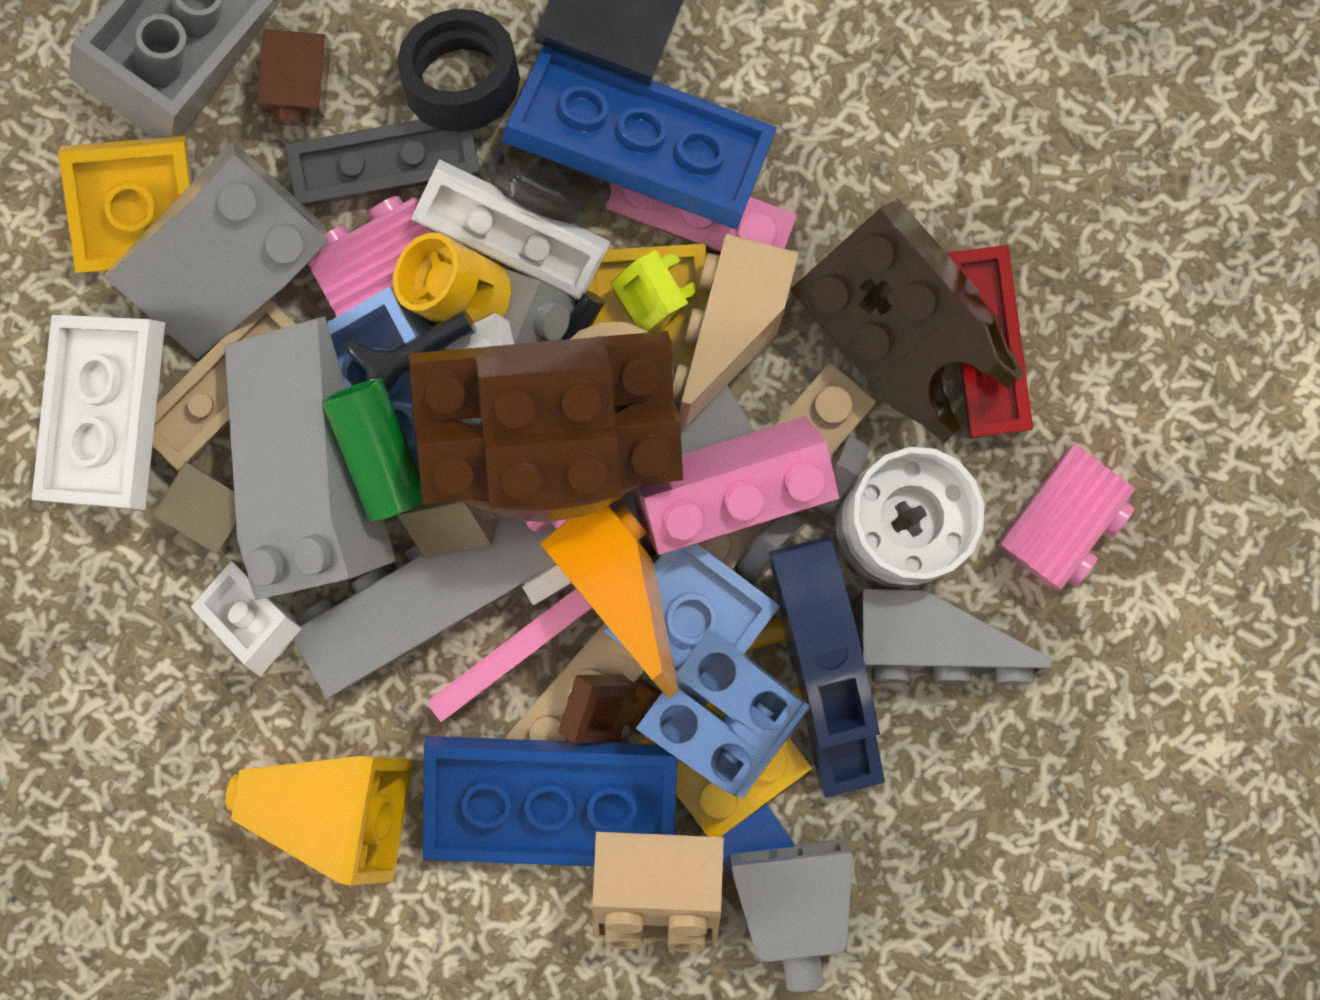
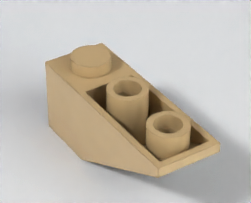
(741, 317)

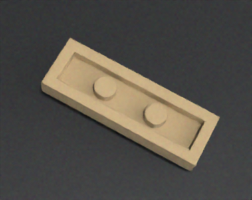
(198, 404)

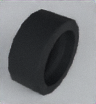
(448, 33)

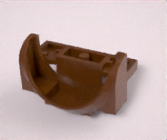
(546, 424)

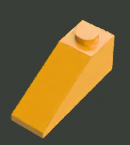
(620, 584)

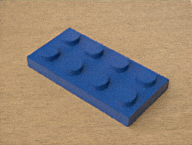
(640, 136)
(540, 798)

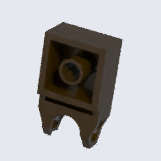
(920, 327)

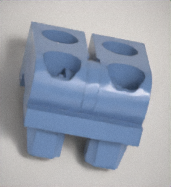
(756, 720)

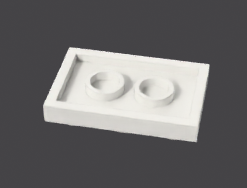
(98, 411)

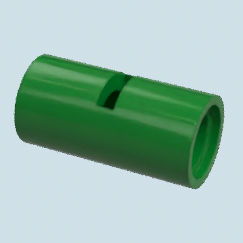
(374, 449)

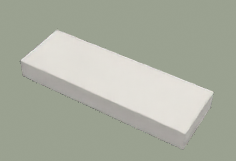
(503, 230)

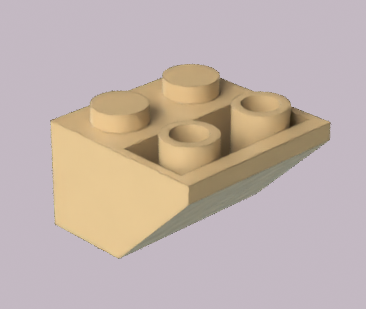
(657, 890)

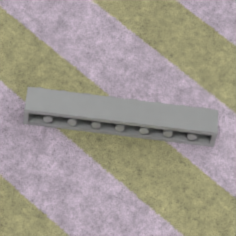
(435, 593)

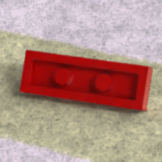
(989, 404)

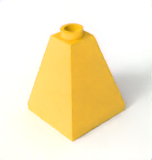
(329, 813)

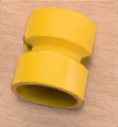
(445, 277)

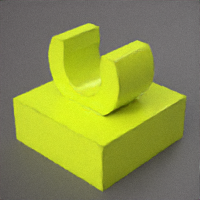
(651, 291)

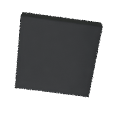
(611, 33)

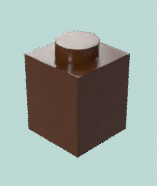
(293, 76)

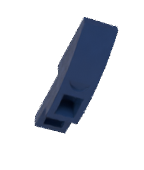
(828, 666)

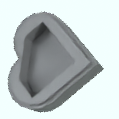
(846, 467)
(775, 535)

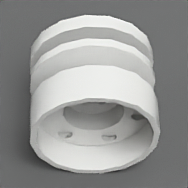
(945, 511)

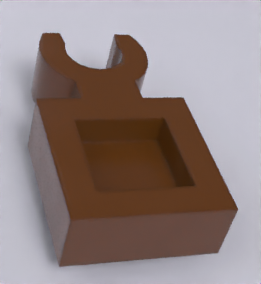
(602, 707)

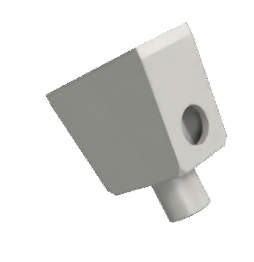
(796, 905)

